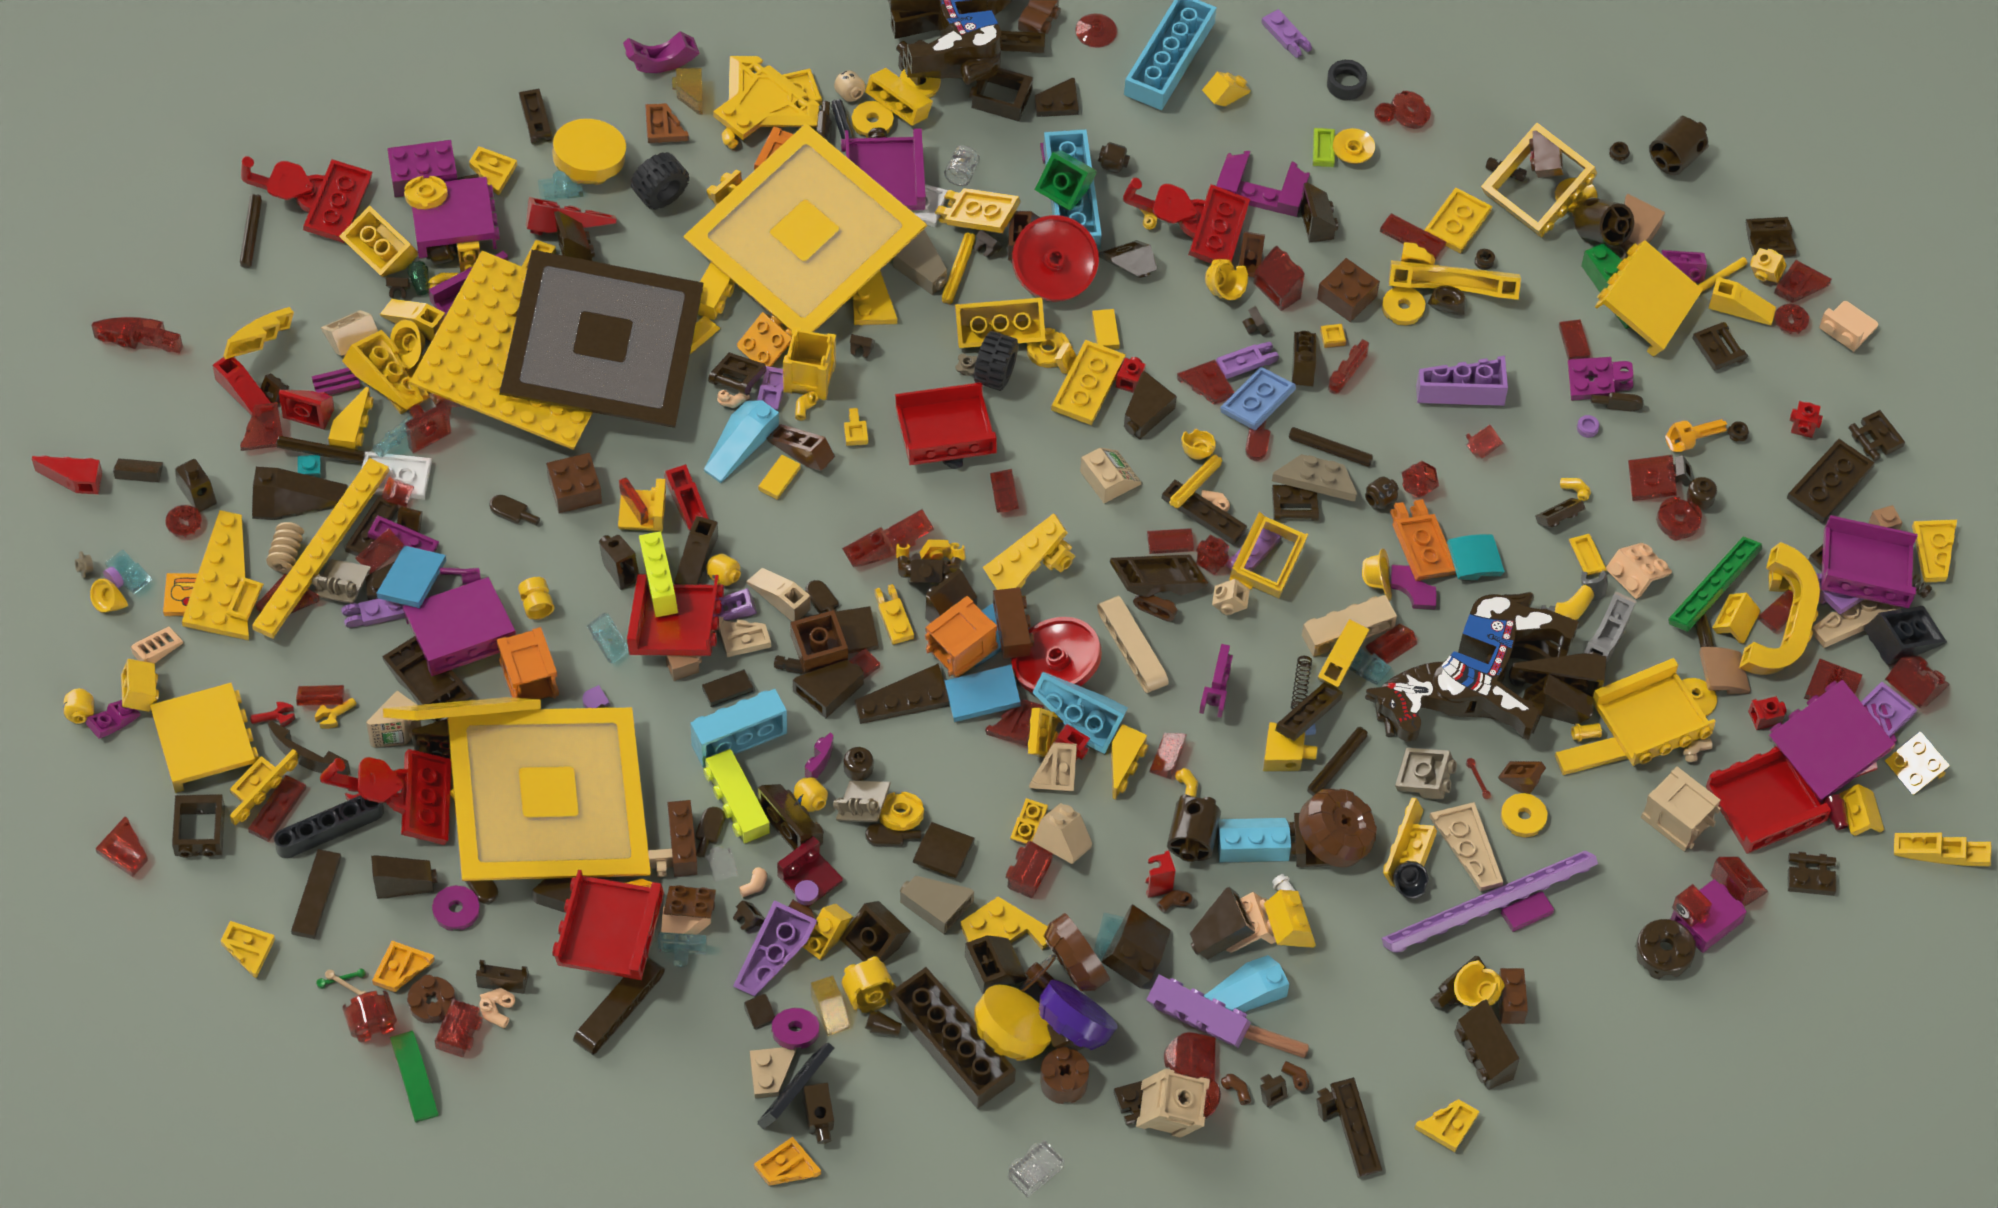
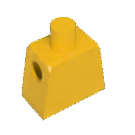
(1285, 753)

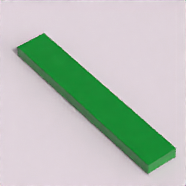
(1715, 584)

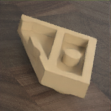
(769, 1070)

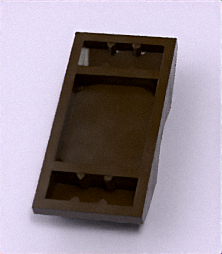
(1159, 574)
(412, 672)

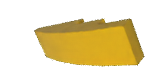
(253, 335)
(1942, 850)

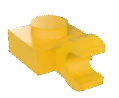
(855, 430)
(937, 549)

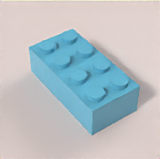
(739, 726)

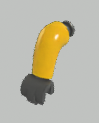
(1590, 591)

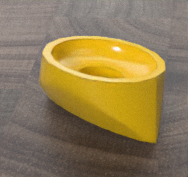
(106, 596)

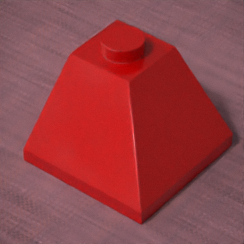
(307, 407)

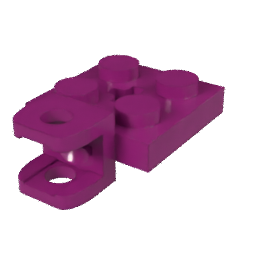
(1607, 376)
(1217, 693)

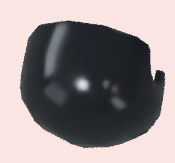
(1410, 879)

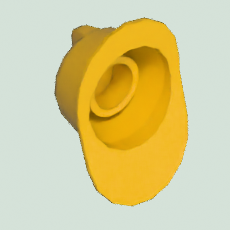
(409, 342)
(1376, 572)

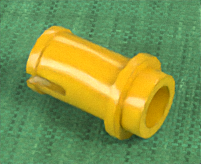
(1581, 732)

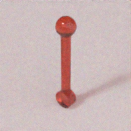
(1470, 763)

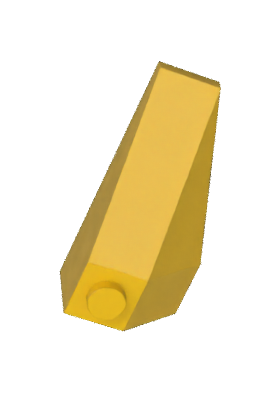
(378, 365)

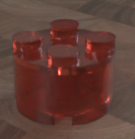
(370, 1015)

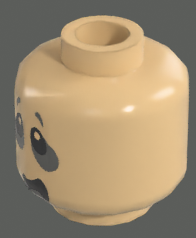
(849, 84)

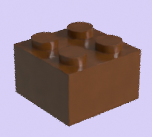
(1348, 290)
(574, 483)
(818, 641)

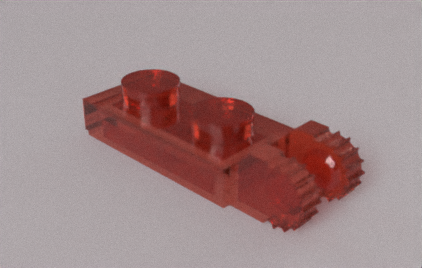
(1348, 368)

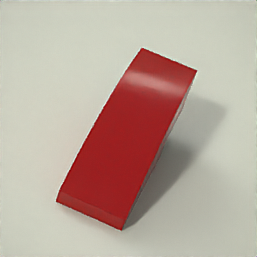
(685, 494)

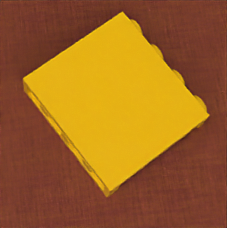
(1650, 295)
(1651, 713)
(203, 734)

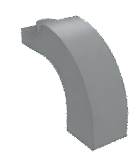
(1612, 626)

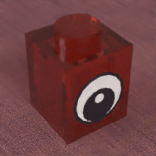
(1692, 906)

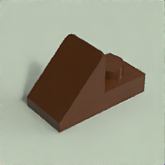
(1251, 251)
(1522, 775)

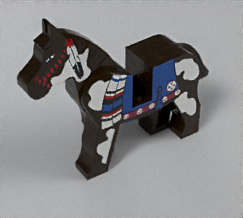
(967, 42)
(1473, 677)

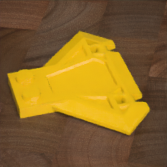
(762, 99)

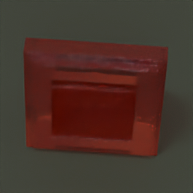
(397, 492)

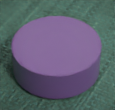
(1588, 426)
(114, 576)
(806, 892)

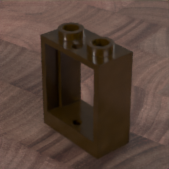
(1008, 79)
(198, 805)

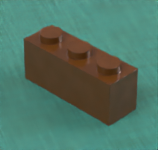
(1012, 623)
(682, 838)

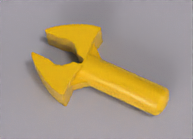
(333, 713)

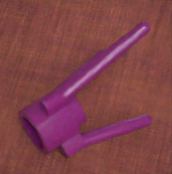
(467, 575)

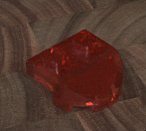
(1191, 1055)

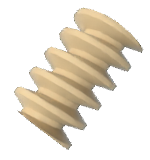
(285, 547)

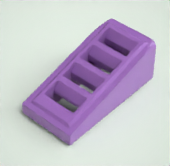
(741, 610)

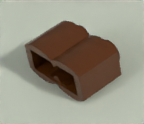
(1038, 16)

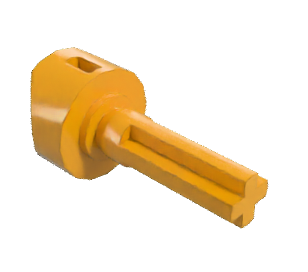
(1687, 434)

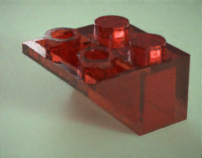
(1280, 279)
(1917, 680)

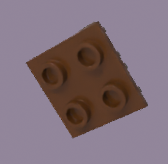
(690, 901)

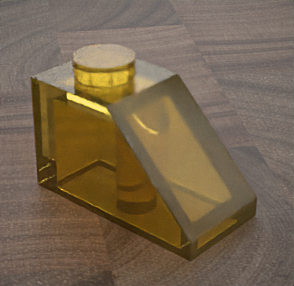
(689, 87)
(829, 1005)

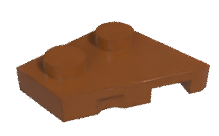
(663, 125)

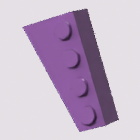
(1198, 1011)

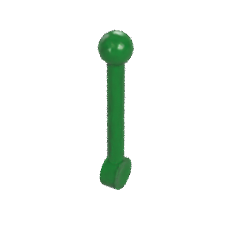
(321, 983)

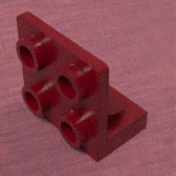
(808, 864)

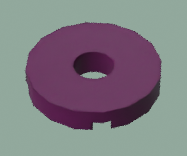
(455, 920)
(795, 1018)

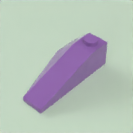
(777, 942)

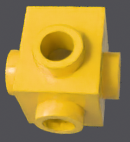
(1768, 265)
(1060, 557)

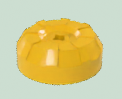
(589, 151)
(1011, 1023)

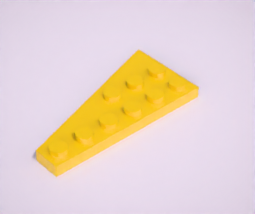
(218, 580)

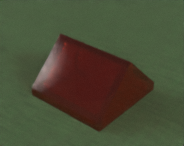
(1738, 879)

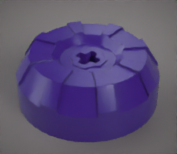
(1076, 1015)

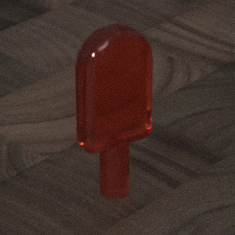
(1257, 442)

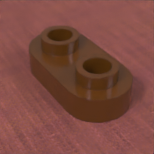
(1156, 606)

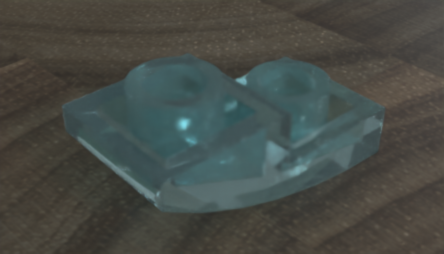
(132, 574)
(1369, 667)
(1107, 931)

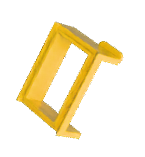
(1254, 580)

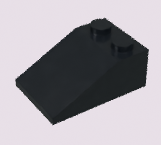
(1903, 633)

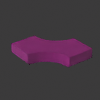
(1420, 594)

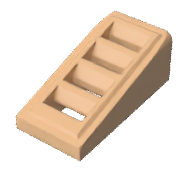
(139, 648)

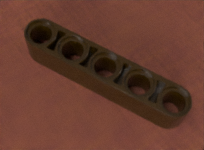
(617, 1008)

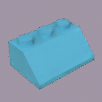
(1253, 840)

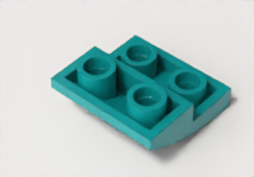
(1475, 556)

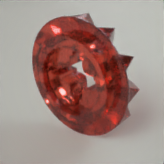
(1799, 316)
(186, 513)

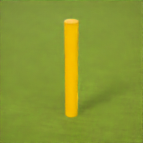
(1723, 273)

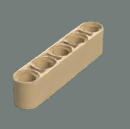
(1132, 644)

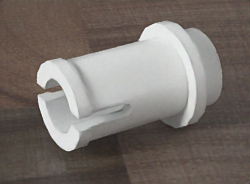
(1282, 882)

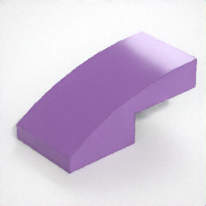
(772, 387)

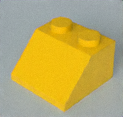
(1289, 919)

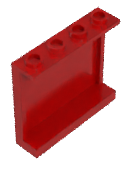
(945, 424)
(679, 634)
(1765, 800)
(608, 926)

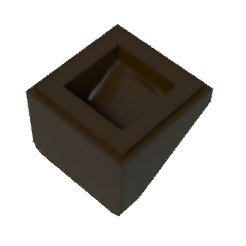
(759, 1011)

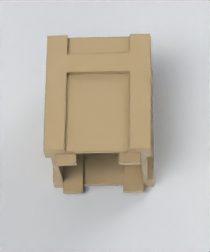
(1681, 809)
(1162, 1107)

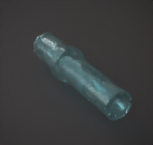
(384, 445)

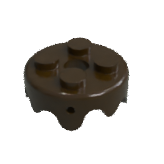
(1661, 961)

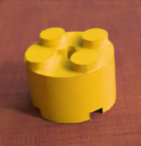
(867, 984)

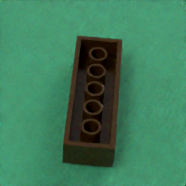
(951, 1037)

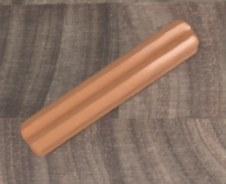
(1277, 1041)

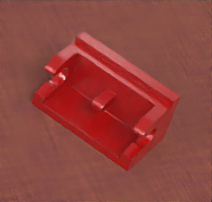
(1162, 878)

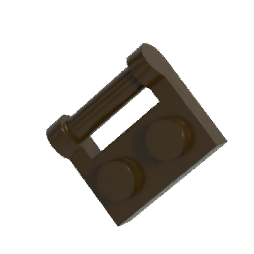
(1714, 348)
(740, 368)
(1292, 497)

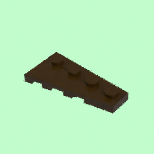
(907, 696)

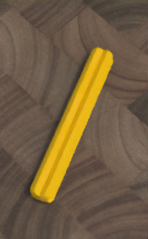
(958, 268)
(1195, 481)

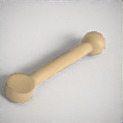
(329, 974)

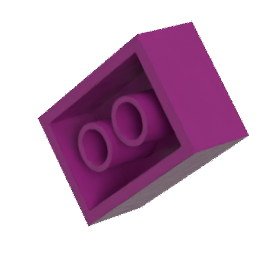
(421, 160)

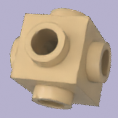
(1230, 597)

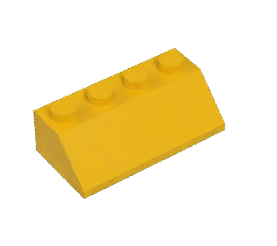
(1014, 318)

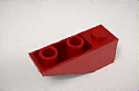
(239, 383)
(73, 473)

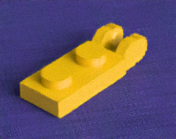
(894, 616)

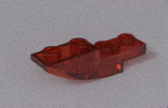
(135, 330)
(882, 543)

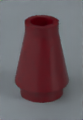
(1838, 811)

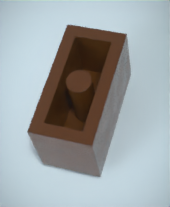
(1513, 997)

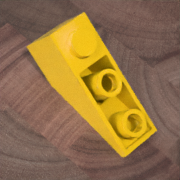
(1739, 301)
(422, 314)
(349, 424)
(1343, 654)
(1125, 752)

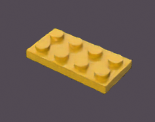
(1088, 382)

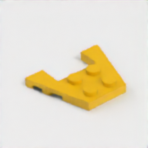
(1003, 920)

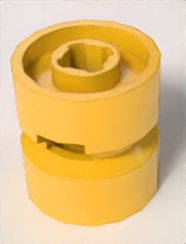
(535, 598)

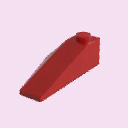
(542, 217)

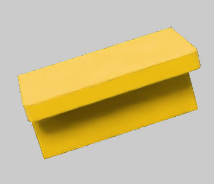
(1737, 616)
(1861, 810)

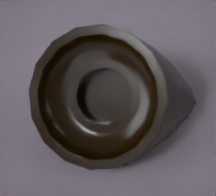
(1448, 299)

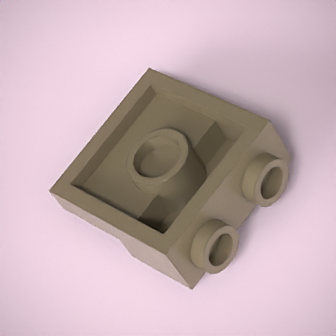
(1426, 772)

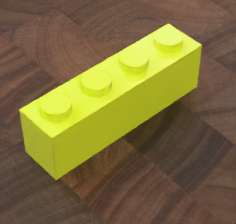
(658, 574)
(737, 796)

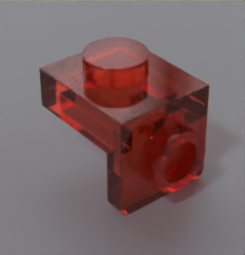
(1484, 441)

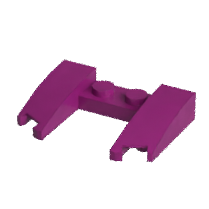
(1281, 201)

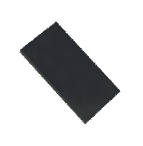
(795, 1085)

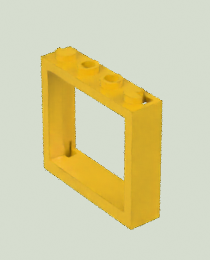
(1561, 206)

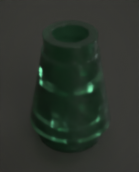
(419, 277)

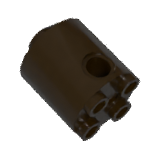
(1679, 145)
(1604, 221)
(1194, 828)

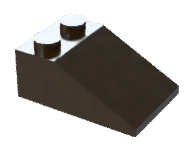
(1137, 947)

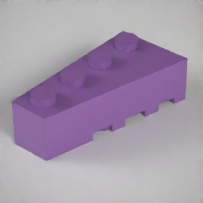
(1464, 384)

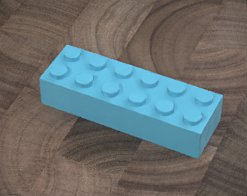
(1169, 52)
(1086, 210)

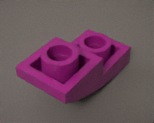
(112, 719)
(822, 753)

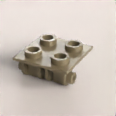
(341, 581)
(862, 801)

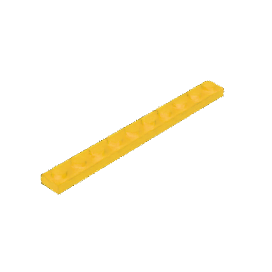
(320, 548)

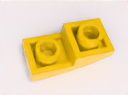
(1028, 821)

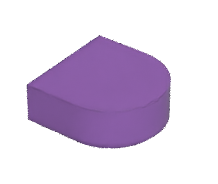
(594, 697)

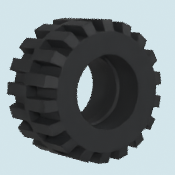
(660, 180)
(996, 360)

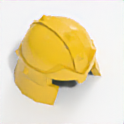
(1225, 280)
(1477, 984)

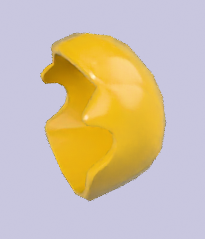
(1198, 444)

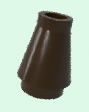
(882, 1024)

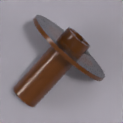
(1038, 974)

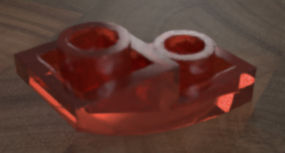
(1004, 491)

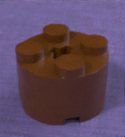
(1064, 1075)

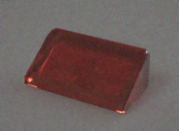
(1392, 643)
(1168, 754)

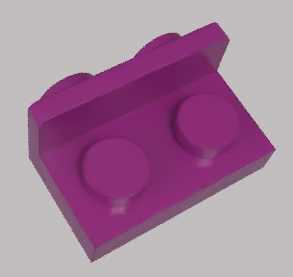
(1690, 263)

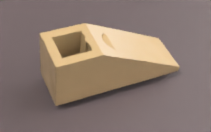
(781, 593)

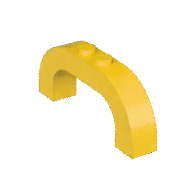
(1803, 613)

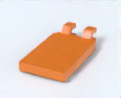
(1422, 541)

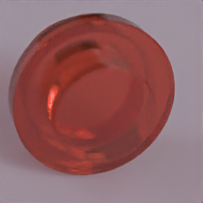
(1383, 113)

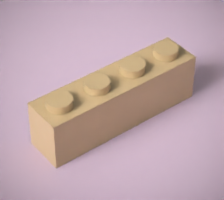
(1324, 632)

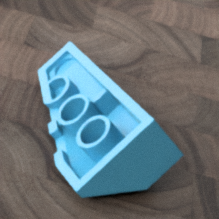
(741, 437)
(1081, 709)
(1252, 985)

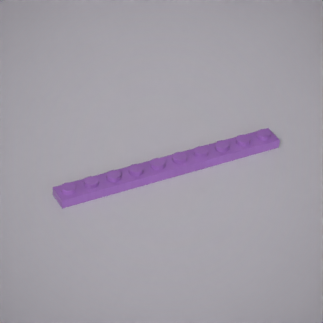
(1484, 903)

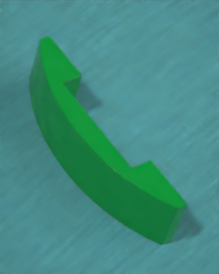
(414, 1076)

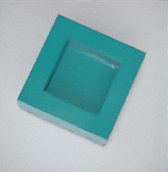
(310, 465)

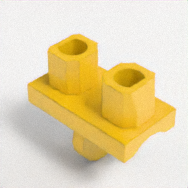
(728, 184)

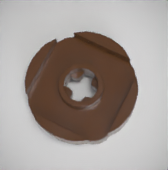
(427, 987)

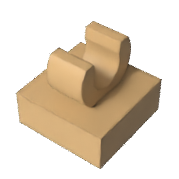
(661, 860)

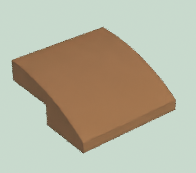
(1723, 670)

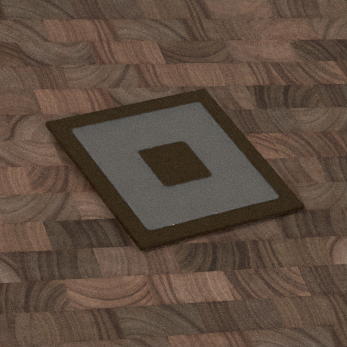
(602, 338)

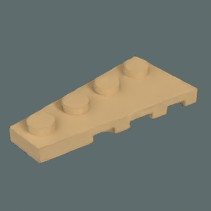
(1839, 627)
(1467, 839)

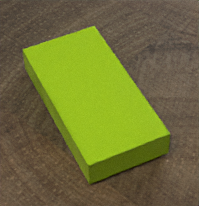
(1323, 147)

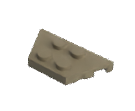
(1317, 476)

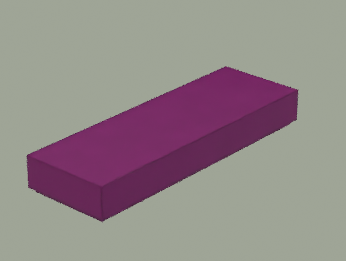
(406, 535)

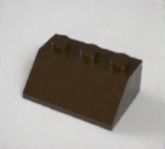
(787, 816)
(1487, 1045)

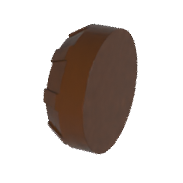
(1337, 827)
(1075, 954)

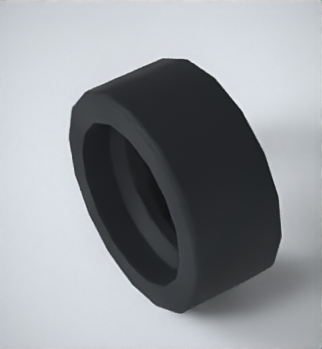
(1346, 67)

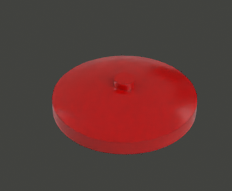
(1055, 258)
(1062, 649)

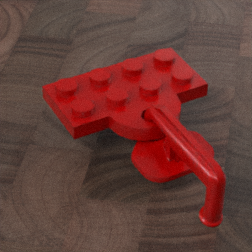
(328, 198)
(1210, 222)
(416, 791)

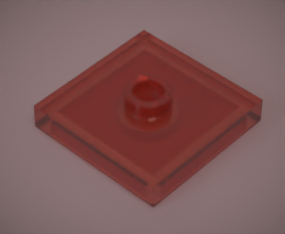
(1652, 477)

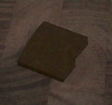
(1771, 234)
(943, 850)

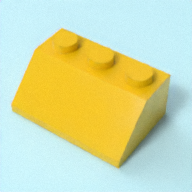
(379, 243)

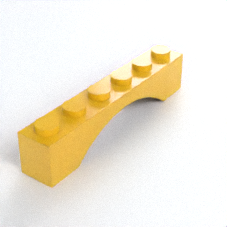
(1469, 280)

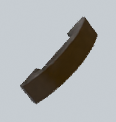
(306, 758)

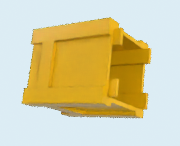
(809, 363)

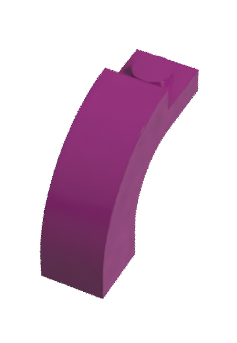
(662, 57)

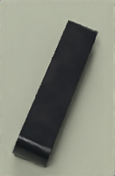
(321, 833)

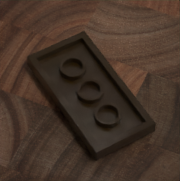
(1830, 480)

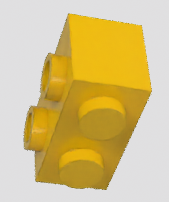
(139, 685)

